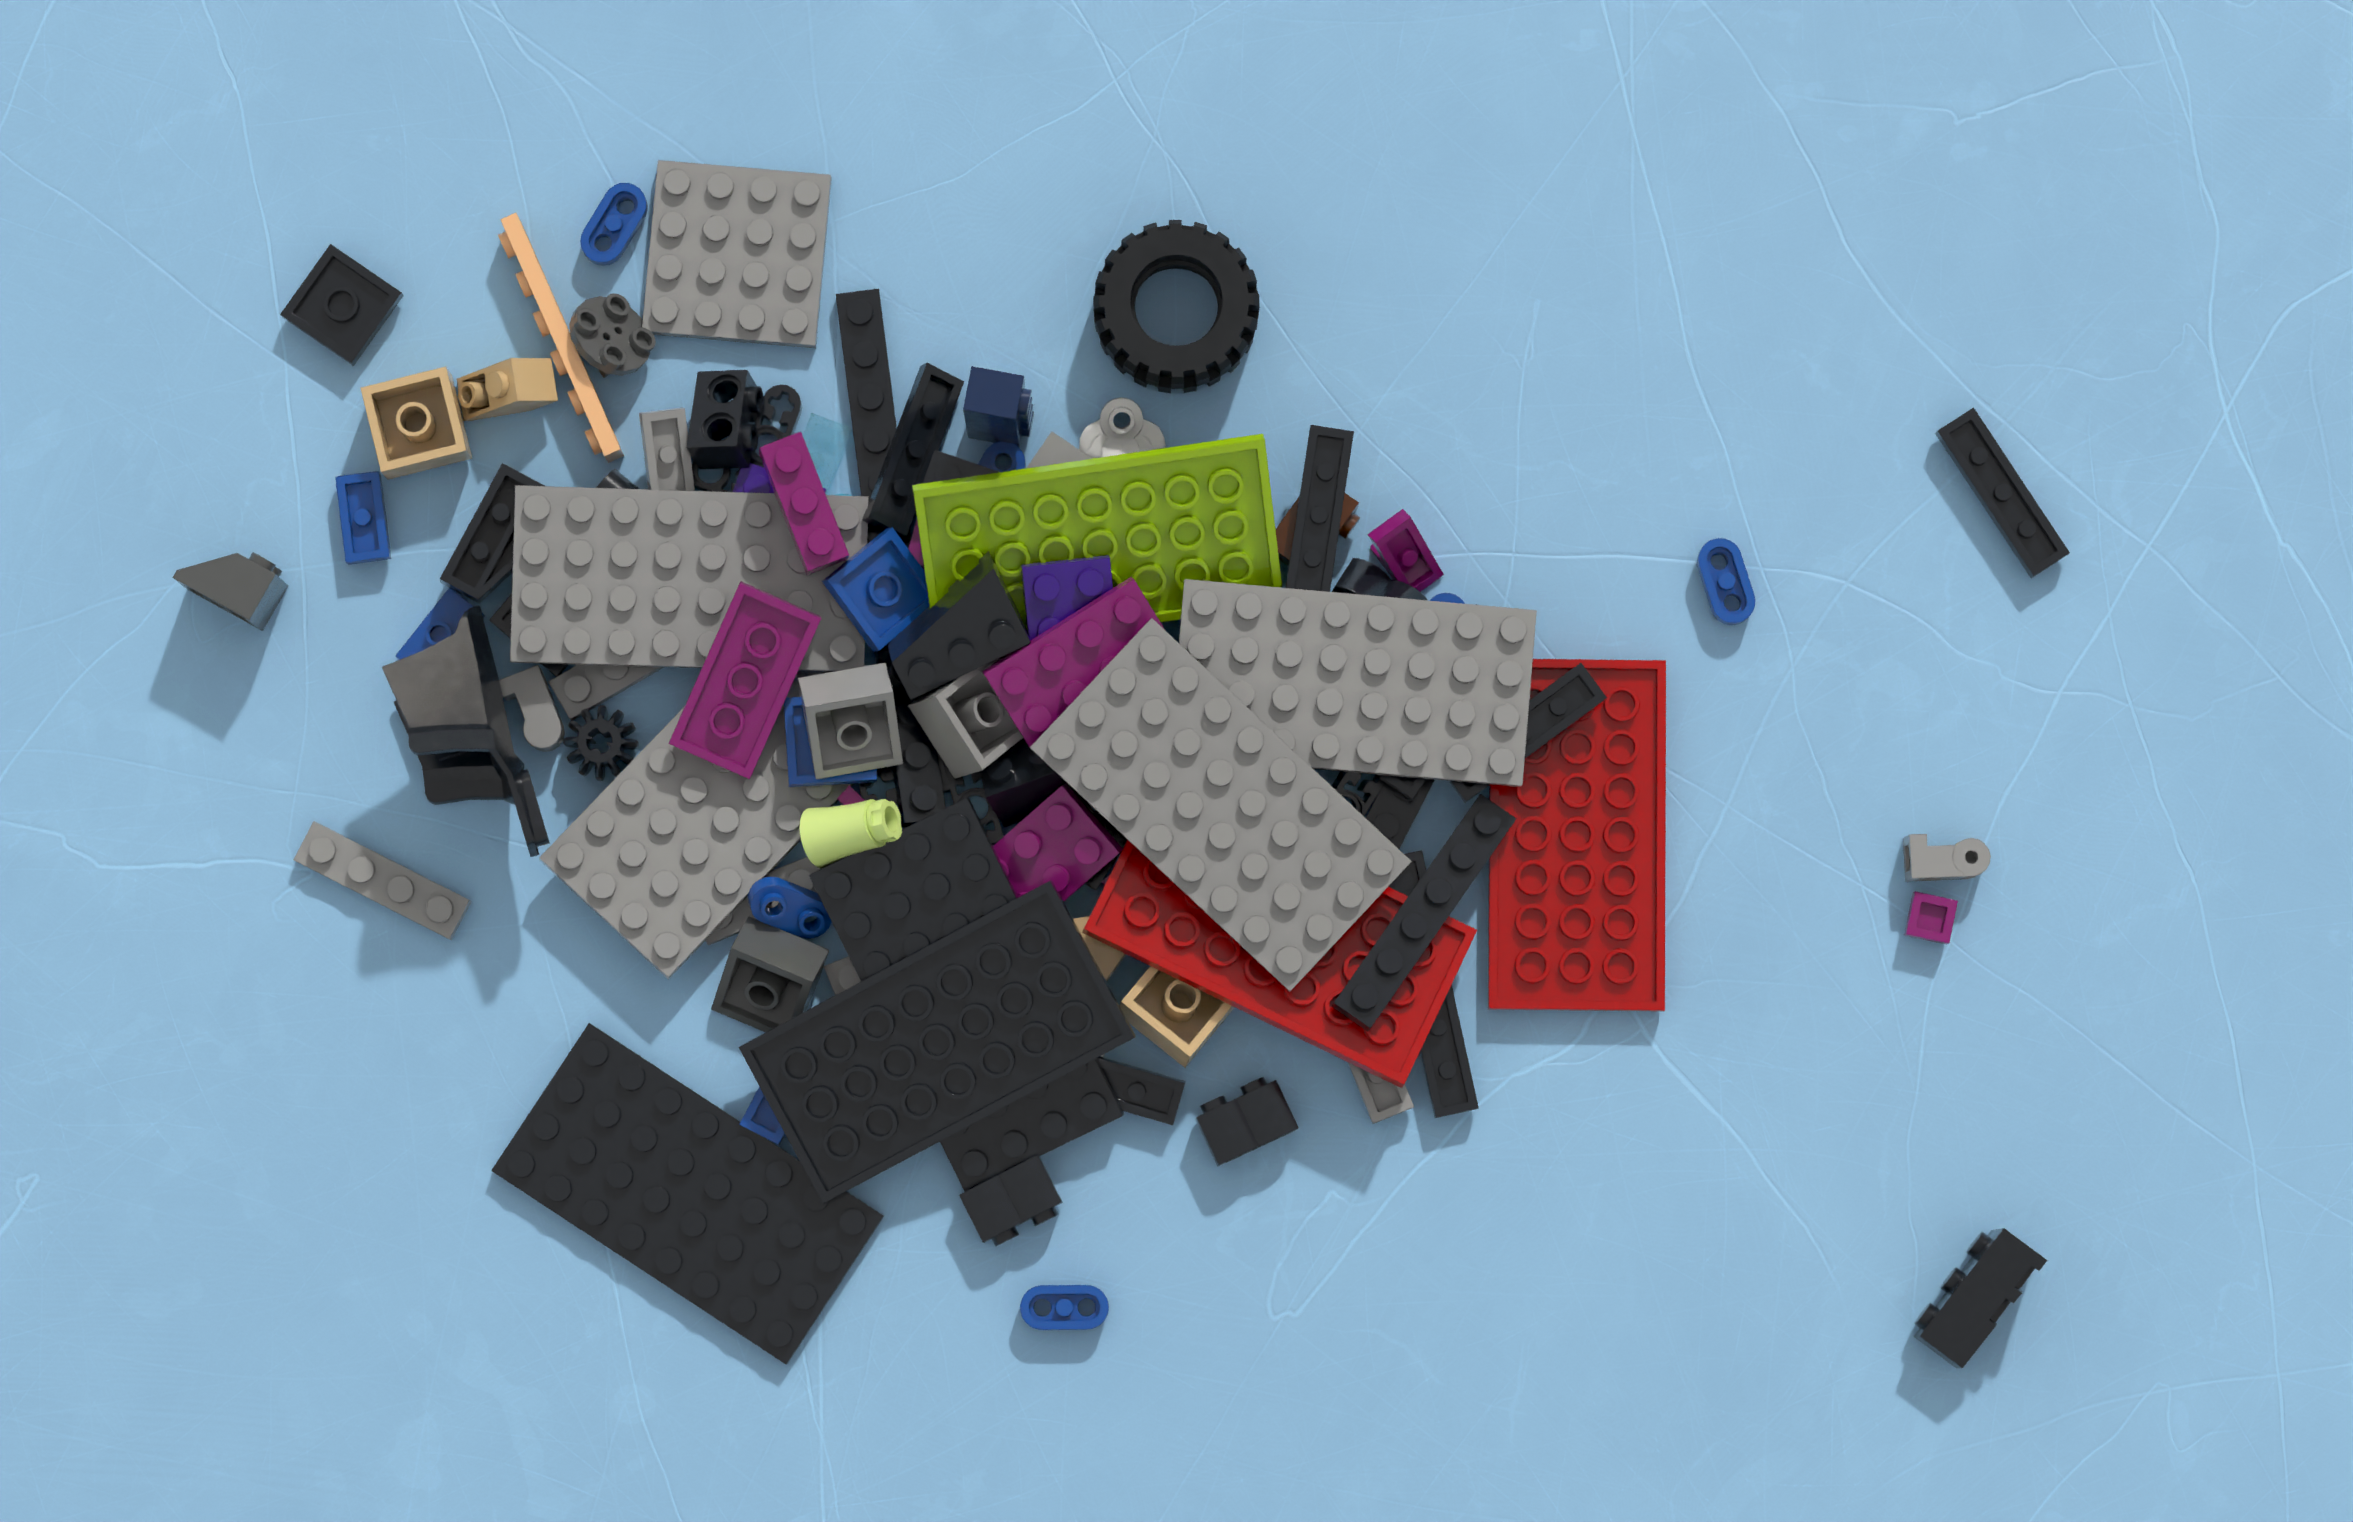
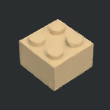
(416, 423)
(1173, 1014)

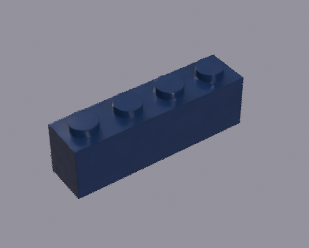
(997, 406)

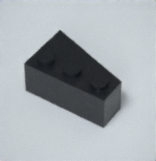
(1977, 1296)

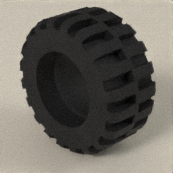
(1176, 248)

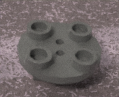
(601, 319)

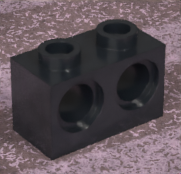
(717, 418)

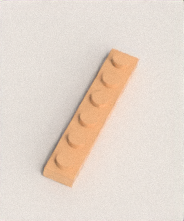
(551, 321)

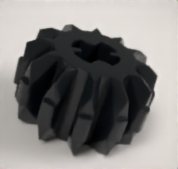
(607, 729)

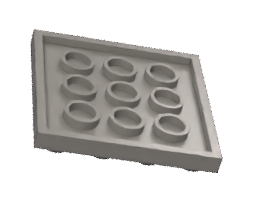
(736, 254)

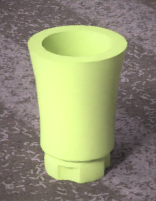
(848, 829)

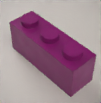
(803, 503)

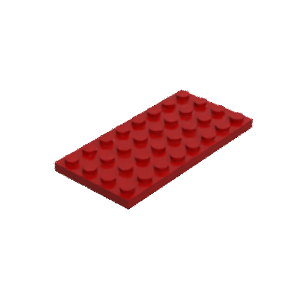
(1584, 862)
(1165, 929)

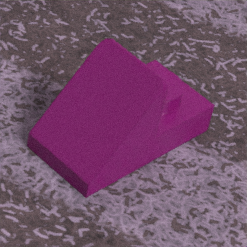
(1404, 552)

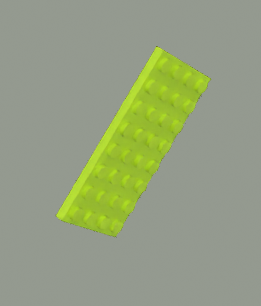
(1154, 512)

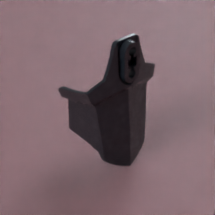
(460, 725)

